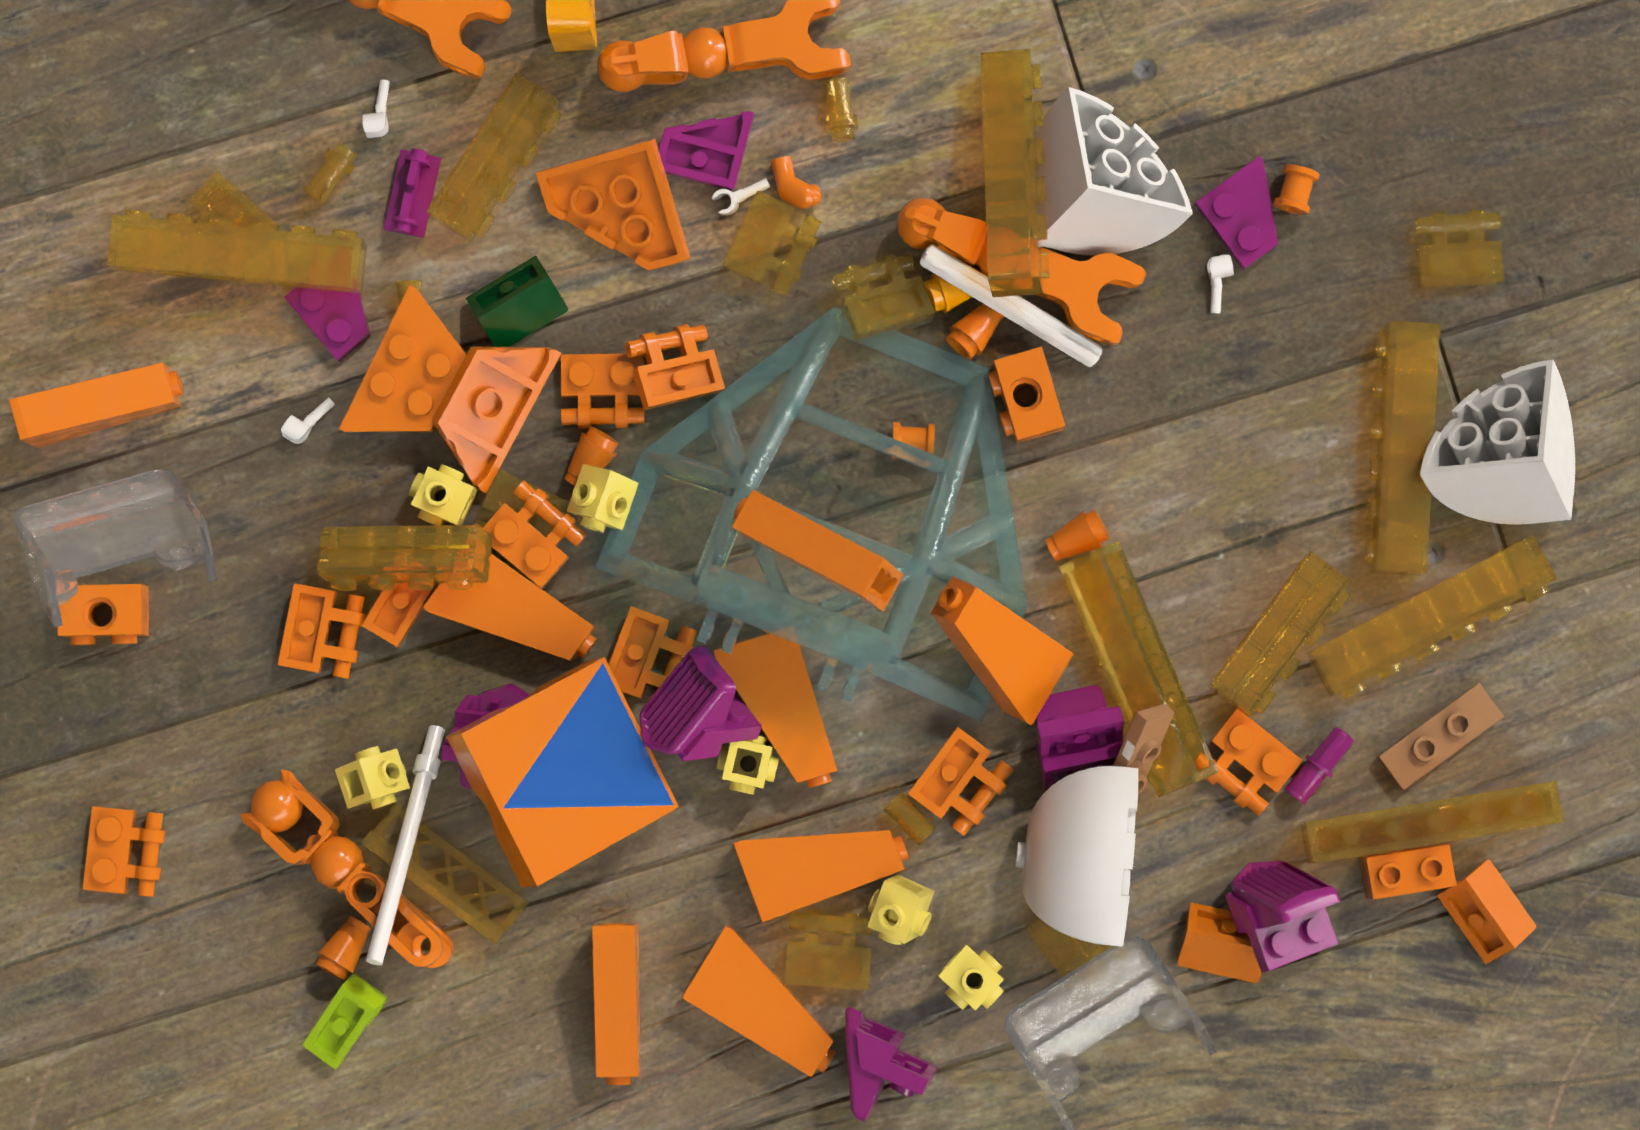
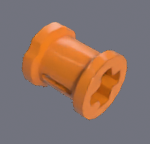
(1296, 189)
(917, 437)

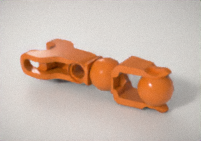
(442, 24)
(738, 47)
(1071, 282)
(340, 866)

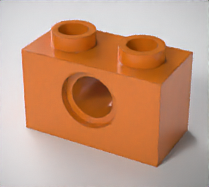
(1032, 371)
(129, 617)
(1408, 871)

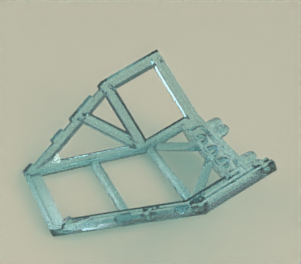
(773, 606)

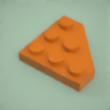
(620, 203)

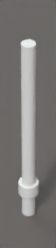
(425, 769)

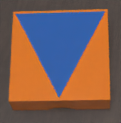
(563, 772)

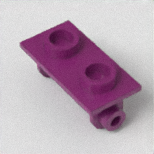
(412, 192)

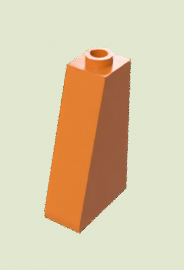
(95, 404)
(817, 549)
(515, 611)
(1001, 648)
(779, 694)
(809, 869)
(617, 1001)
(753, 1001)

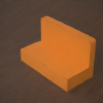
(1487, 912)
(1215, 945)

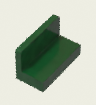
(517, 303)

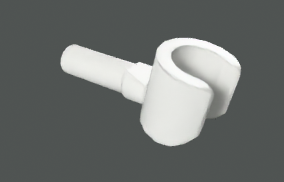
(377, 123)
(739, 195)
(1218, 268)
(298, 430)

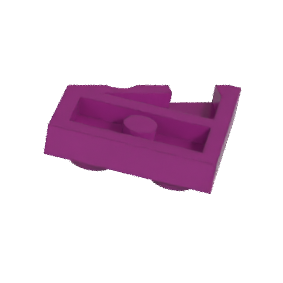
(707, 150)
(1242, 214)
(333, 317)

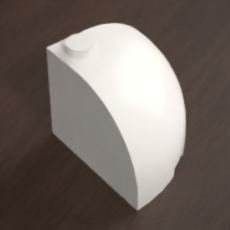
(1104, 181)
(1507, 451)
(1081, 854)

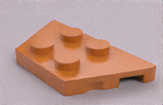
(406, 373)
(490, 405)

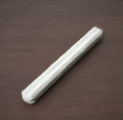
(1012, 307)

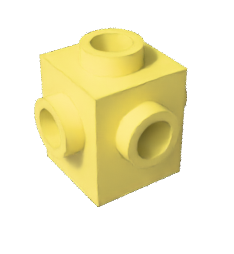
(602, 498)
(454, 505)
(372, 778)
(743, 781)
(900, 910)
(958, 969)

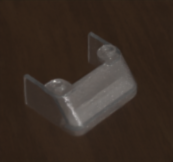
(109, 529)
(1092, 1006)

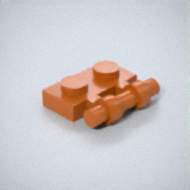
(600, 376)
(678, 378)
(523, 544)
(308, 630)
(639, 647)
(1258, 754)
(950, 773)
(110, 851)

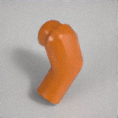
(791, 188)

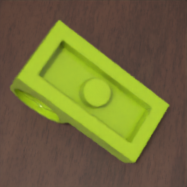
(344, 1020)

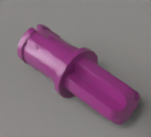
(1320, 765)

